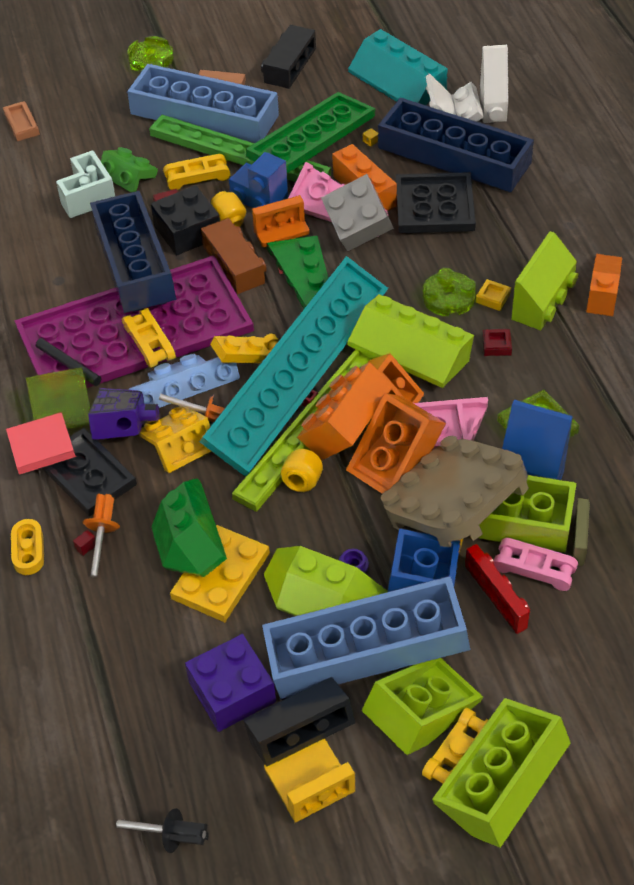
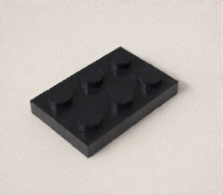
(90, 473)

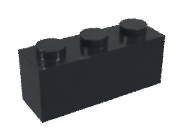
(289, 56)
(299, 721)

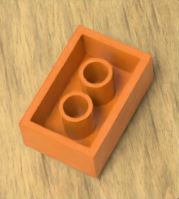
(344, 411)

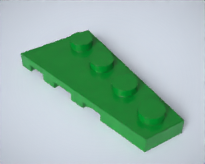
(302, 265)

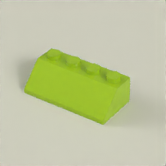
(414, 339)
(503, 771)

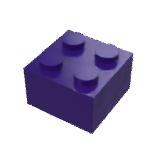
(230, 682)

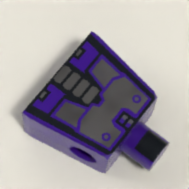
(119, 413)

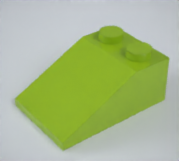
(419, 703)

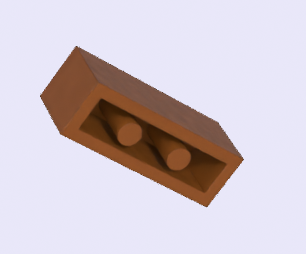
(234, 255)

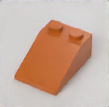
(394, 442)

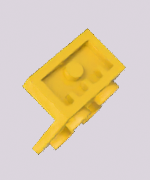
(177, 437)
(311, 780)

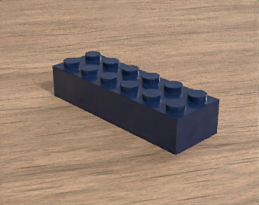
(455, 144)
(133, 252)

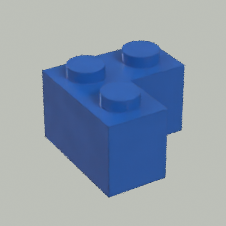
(261, 182)

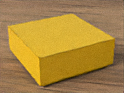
(493, 294)

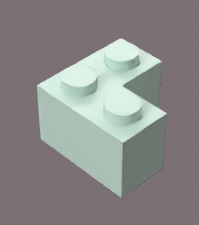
(87, 184)

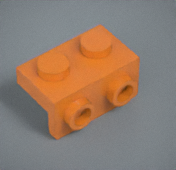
(280, 221)

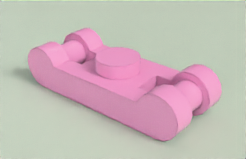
(535, 563)

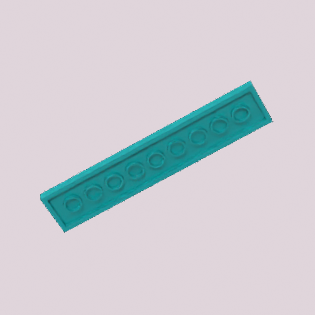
(292, 368)

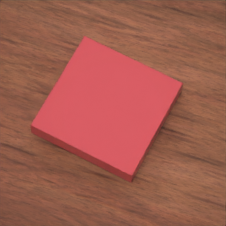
(40, 443)

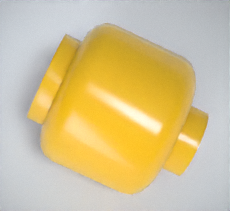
(229, 206)
(301, 470)

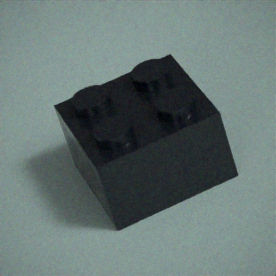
(182, 217)

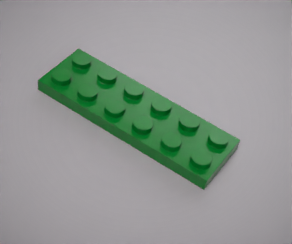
(313, 130)

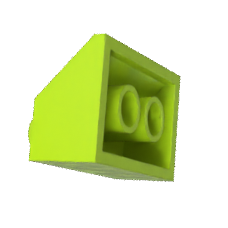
(544, 283)

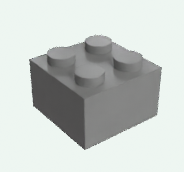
(357, 212)

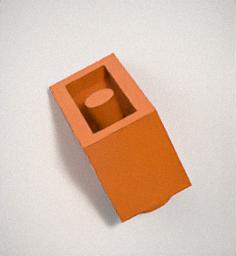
(402, 383)

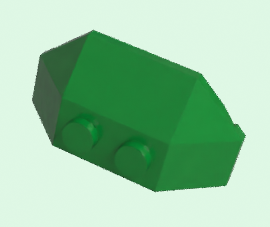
(187, 531)

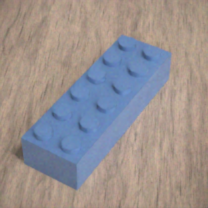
(204, 101)
(366, 637)

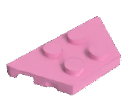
(460, 416)

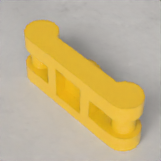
(196, 171)
(148, 336)
(453, 746)

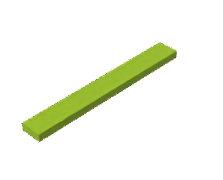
(267, 473)

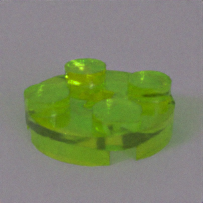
(141, 53)
(449, 281)

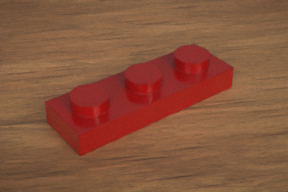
(497, 588)

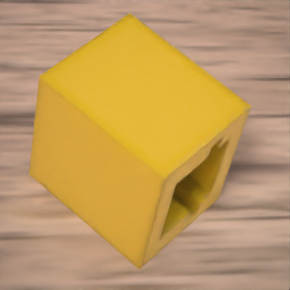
(370, 137)

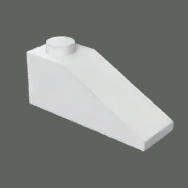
(494, 83)

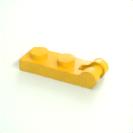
(243, 349)

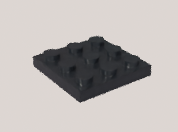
(435, 202)

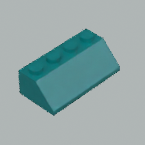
(396, 68)

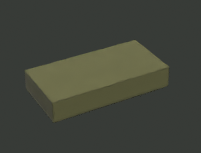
(581, 526)

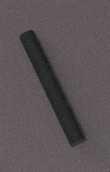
(67, 361)

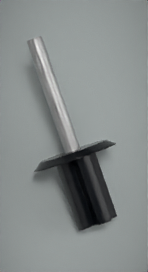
(173, 830)

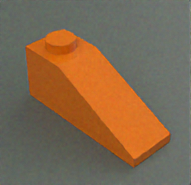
(604, 285)

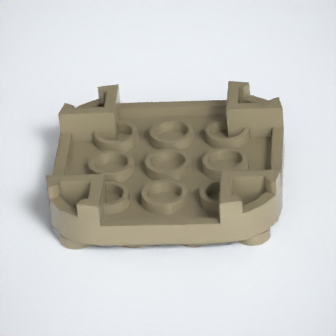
(455, 489)

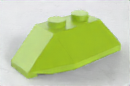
(311, 581)

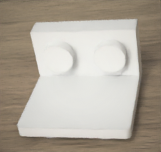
(462, 103)

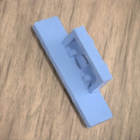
(186, 378)

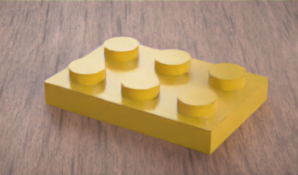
(225, 585)

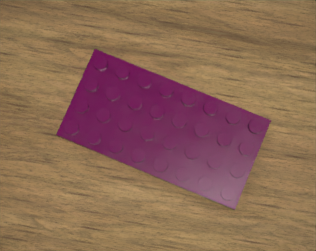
(96, 337)

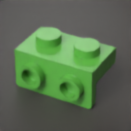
(126, 168)

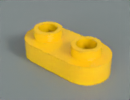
(27, 549)

